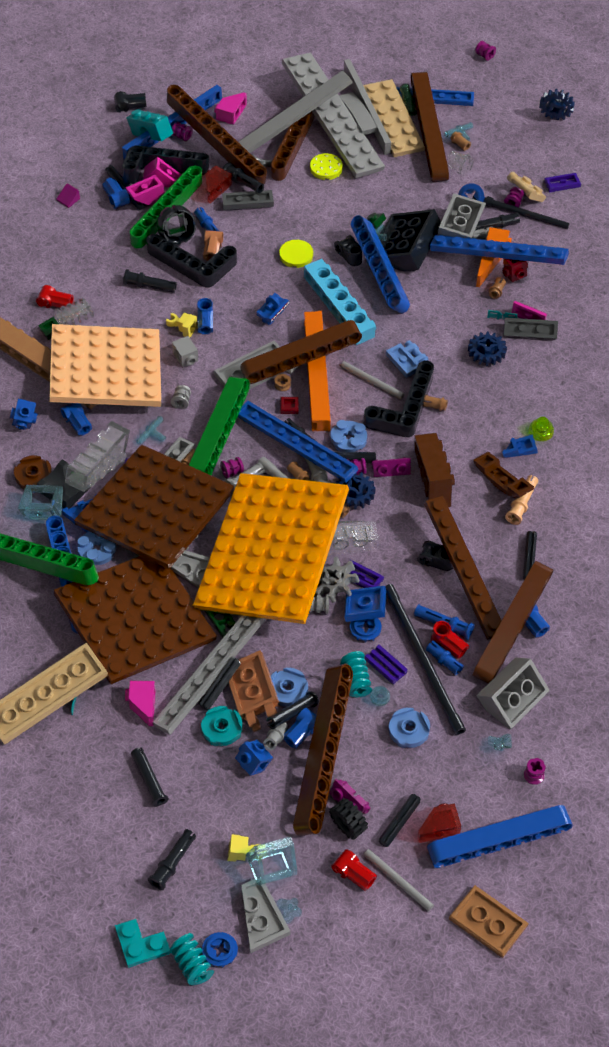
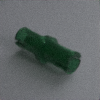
(408, 99)

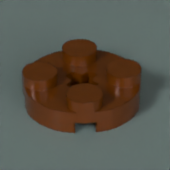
(23, 470)

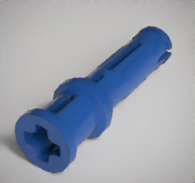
(457, 626)

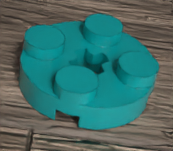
(218, 736)

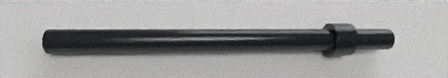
(491, 202)

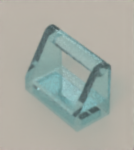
(41, 511)
(282, 846)

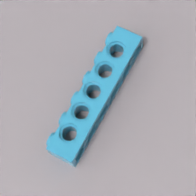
(338, 298)

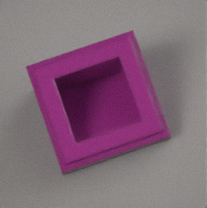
(68, 195)

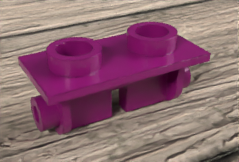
(391, 467)
(341, 789)

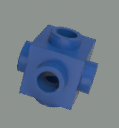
(23, 414)
(253, 757)

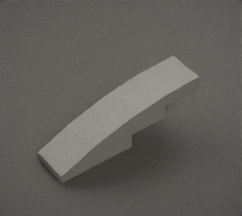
(359, 113)

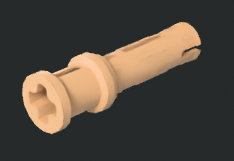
(520, 505)

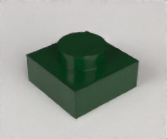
(376, 219)
(46, 327)

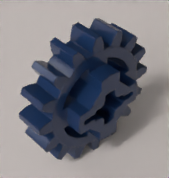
(557, 104)
(487, 348)
(358, 487)

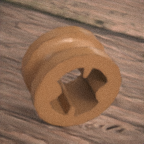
(282, 387)

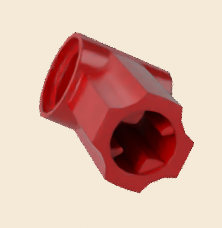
(50, 297)
(449, 639)
(350, 867)

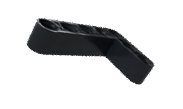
(179, 160)
(203, 273)
(403, 422)

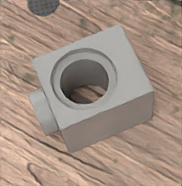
(185, 351)

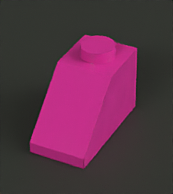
(231, 108)
(163, 171)
(147, 191)
(142, 699)

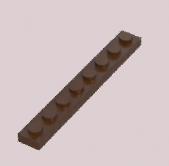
(464, 565)

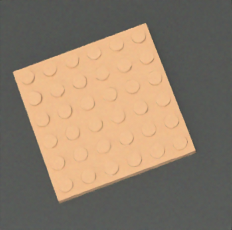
(105, 365)

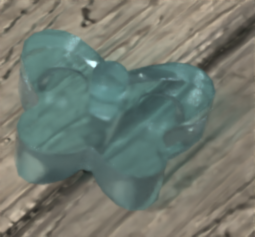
(500, 743)
(290, 909)

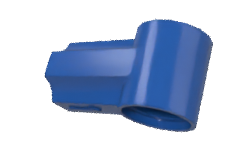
(116, 195)
(205, 316)
(75, 415)
(536, 623)
(300, 729)

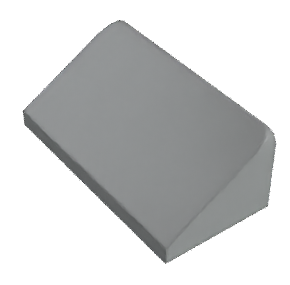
(179, 449)

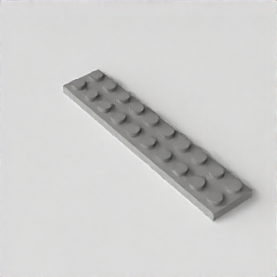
(334, 117)

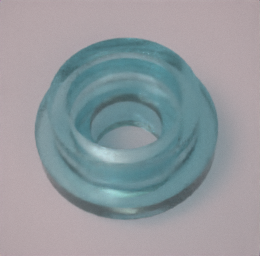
(380, 690)

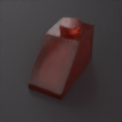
(217, 182)
(440, 823)

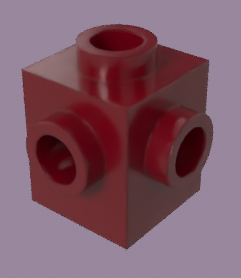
(514, 269)

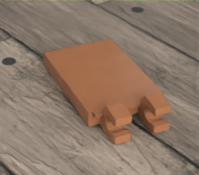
(253, 689)

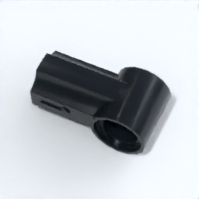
(125, 101)

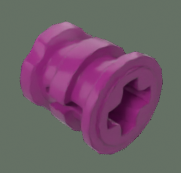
(485, 50)
(182, 131)
(514, 197)
(361, 464)
(231, 467)
(532, 776)

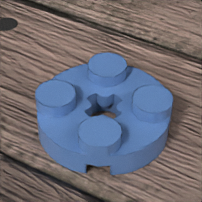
(352, 428)
(99, 557)
(295, 679)
(409, 738)

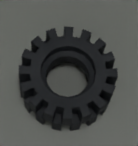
(348, 818)

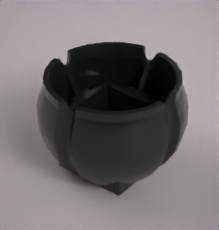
(184, 231)

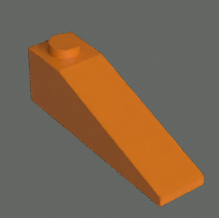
(489, 263)

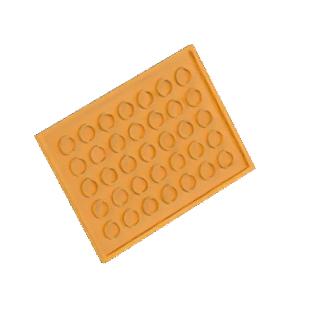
(272, 548)

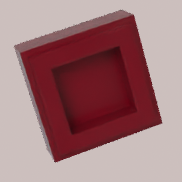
(289, 405)

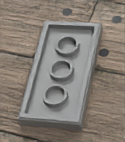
(233, 368)

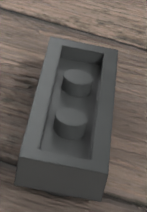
(249, 199)
(530, 328)

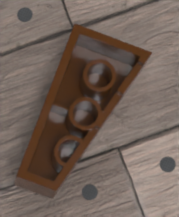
(434, 467)

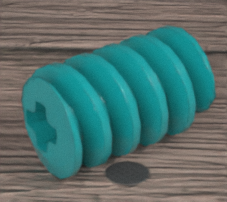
(360, 683)
(189, 961)

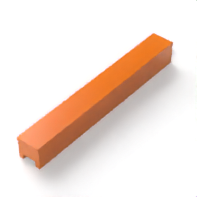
(317, 378)

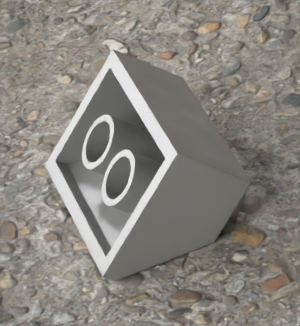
(461, 217)
(513, 692)

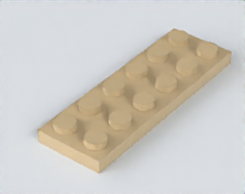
(394, 118)
(49, 691)

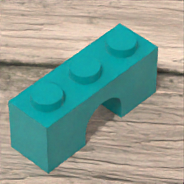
(156, 124)

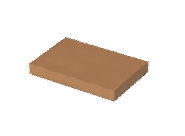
(488, 921)

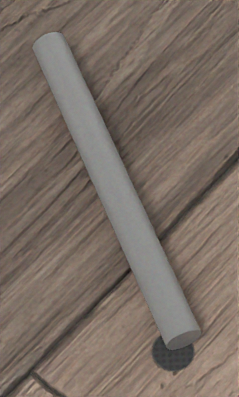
(376, 382)
(395, 877)

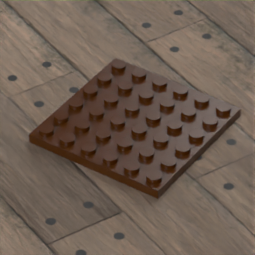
(154, 506)
(135, 617)

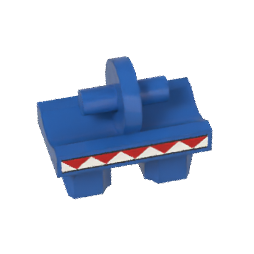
(272, 308)

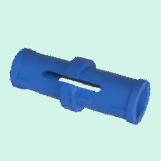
(205, 220)
(444, 658)

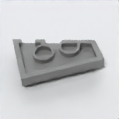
(191, 567)
(262, 916)

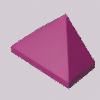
(527, 312)

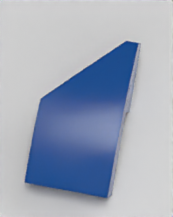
(520, 447)

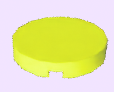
(296, 253)

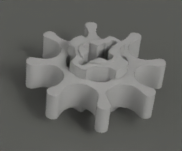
(336, 579)

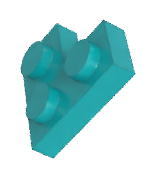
(139, 949)

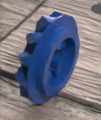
(470, 189)
(374, 629)
(214, 941)

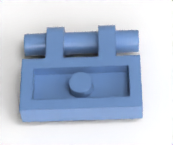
(403, 358)

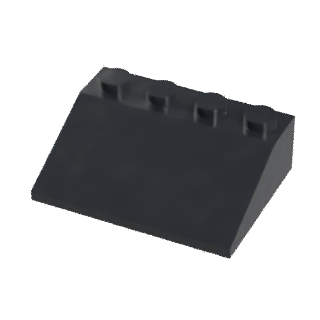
(410, 238)

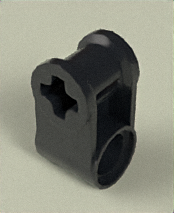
(349, 250)
(435, 556)

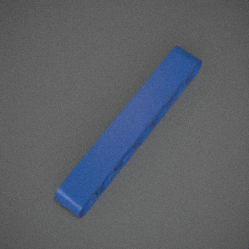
(380, 264)
(59, 541)
(499, 835)

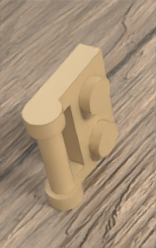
(524, 184)

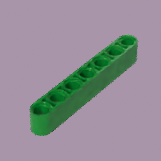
(175, 195)
(220, 424)
(48, 560)

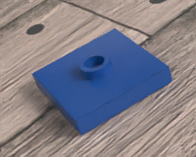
(365, 604)

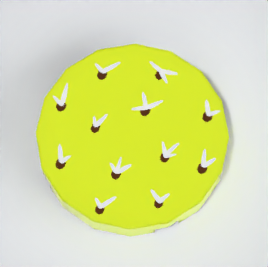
(326, 166)

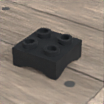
(57, 478)

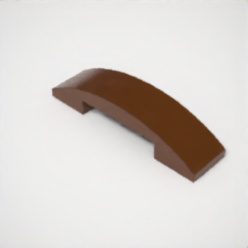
(501, 478)

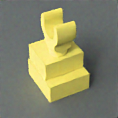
(186, 323)
(238, 848)

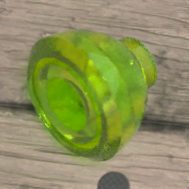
(541, 429)

